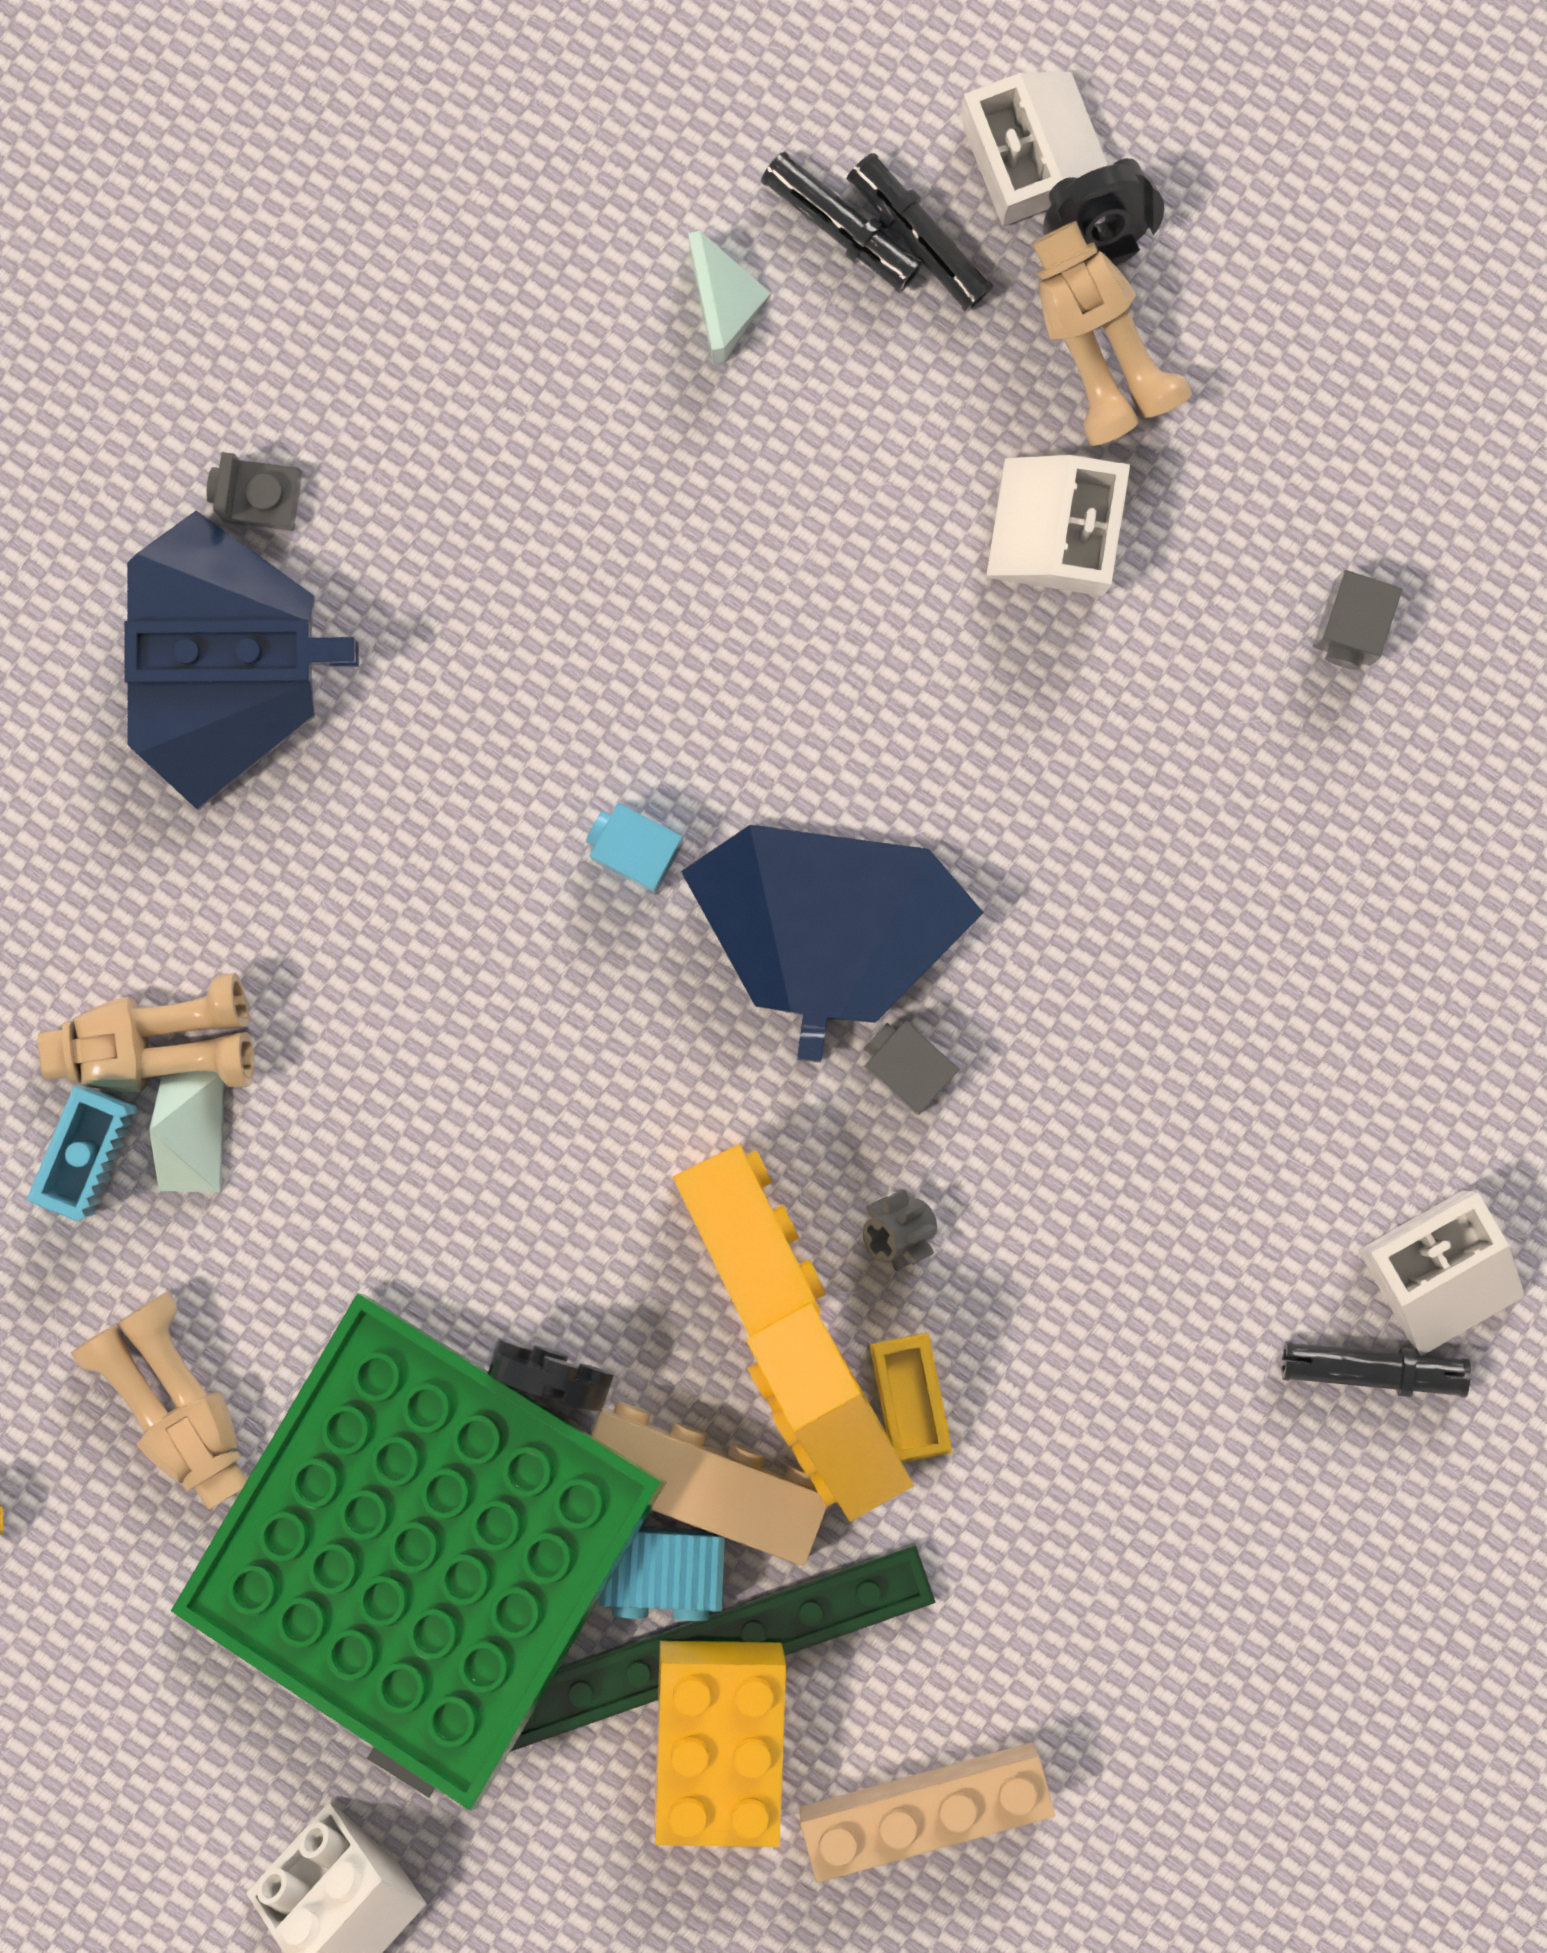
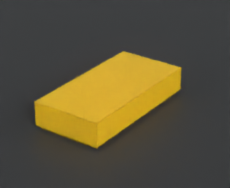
(911, 1397)

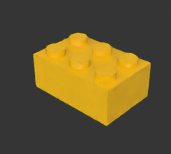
(748, 1238)
(825, 1414)
(719, 1744)

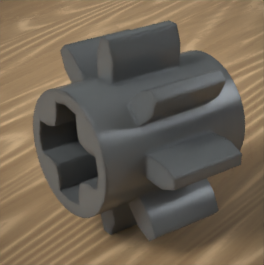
(899, 1230)

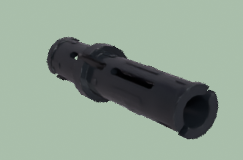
(919, 231)
(860, 236)
(1376, 1369)

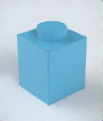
(633, 846)

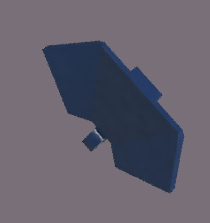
(216, 657)
(828, 921)

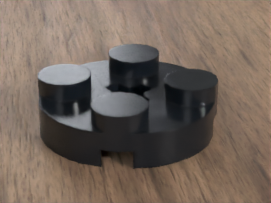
(1114, 191)
(548, 1373)

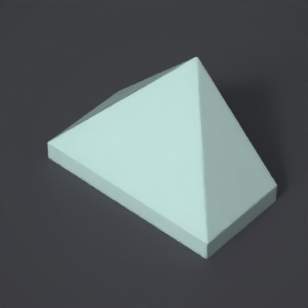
(726, 294)
(188, 1132)

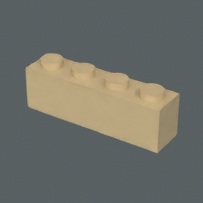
(719, 1488)
(925, 1812)

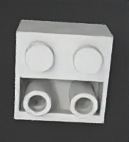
(1028, 139)
(1058, 522)
(1444, 1270)
(335, 1891)

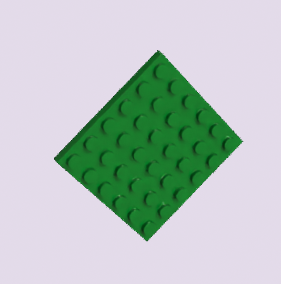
(418, 1550)

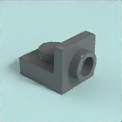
(254, 493)

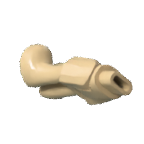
(1089, 292)
(111, 1047)
(189, 1440)

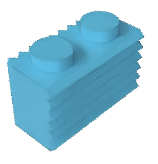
(82, 1153)
(668, 1572)

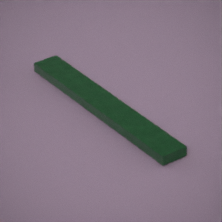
(791, 1616)

